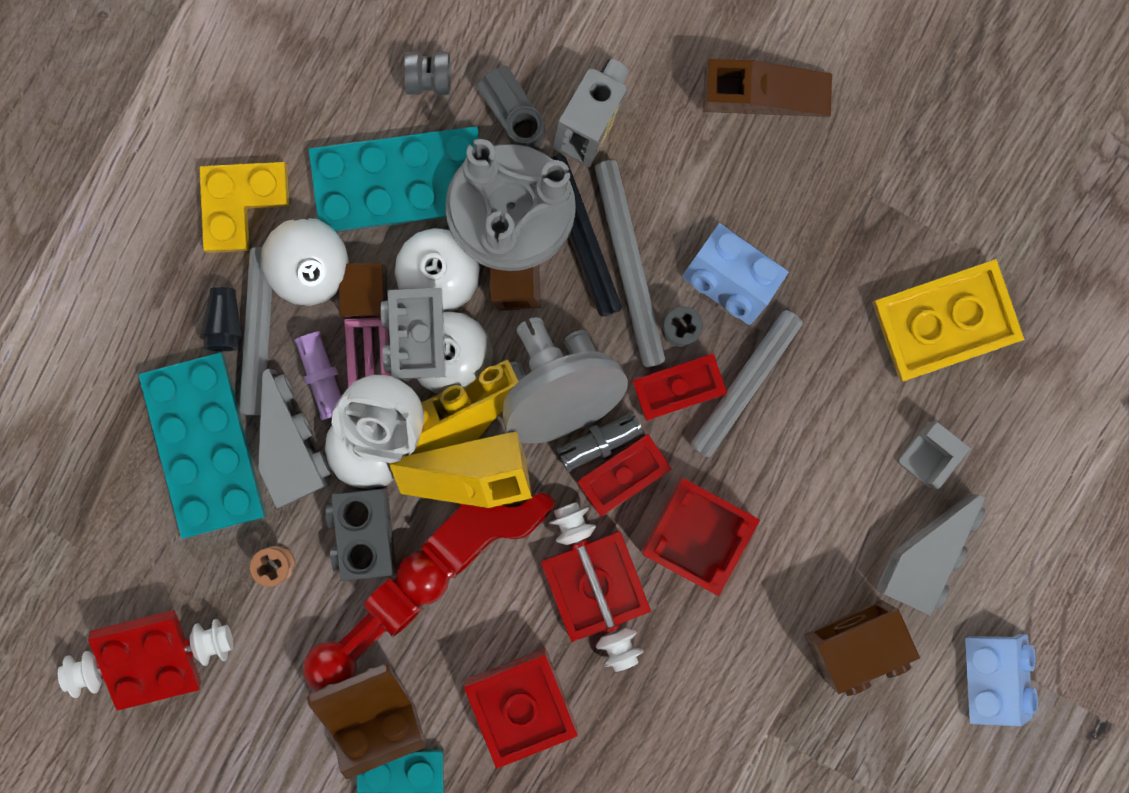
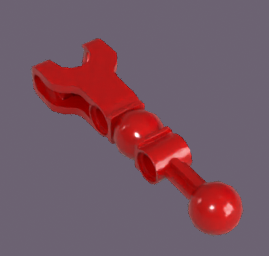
(422, 581)

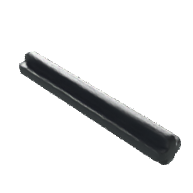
(590, 255)

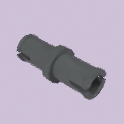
(599, 441)

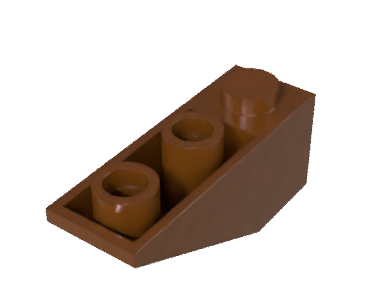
(765, 89)

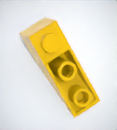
(462, 413)
(469, 473)

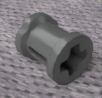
(694, 323)

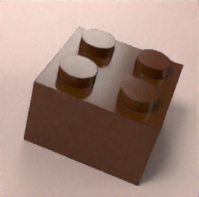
(863, 648)

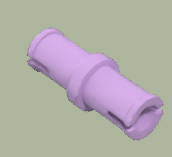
(319, 372)

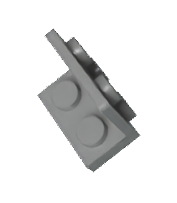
(415, 332)

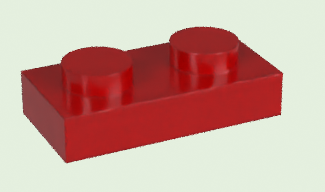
(679, 387)
(624, 475)

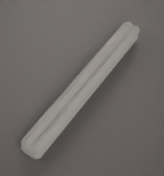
(629, 263)

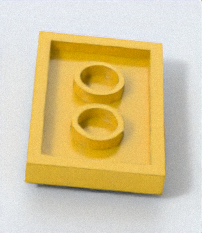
(948, 320)

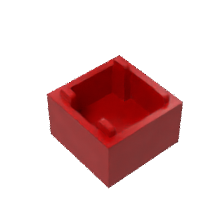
(699, 536)
(520, 708)

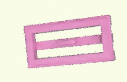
(351, 350)

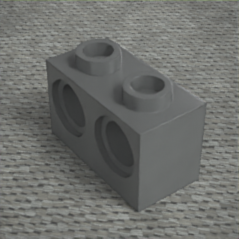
(374, 533)

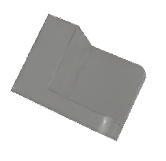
(933, 455)

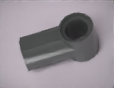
(511, 106)

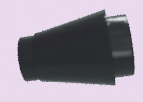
(221, 321)

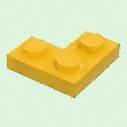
(228, 194)

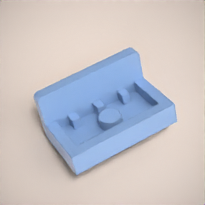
(735, 274)
(1000, 680)

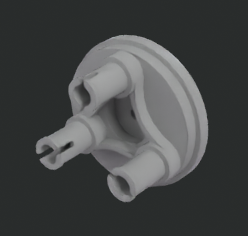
(510, 206)
(561, 390)

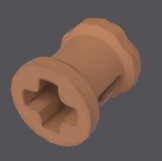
(272, 578)

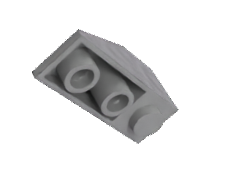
(285, 453)
(924, 562)

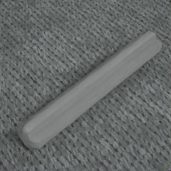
(255, 335)
(746, 383)

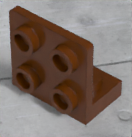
(368, 720)

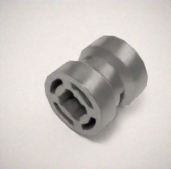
(427, 73)

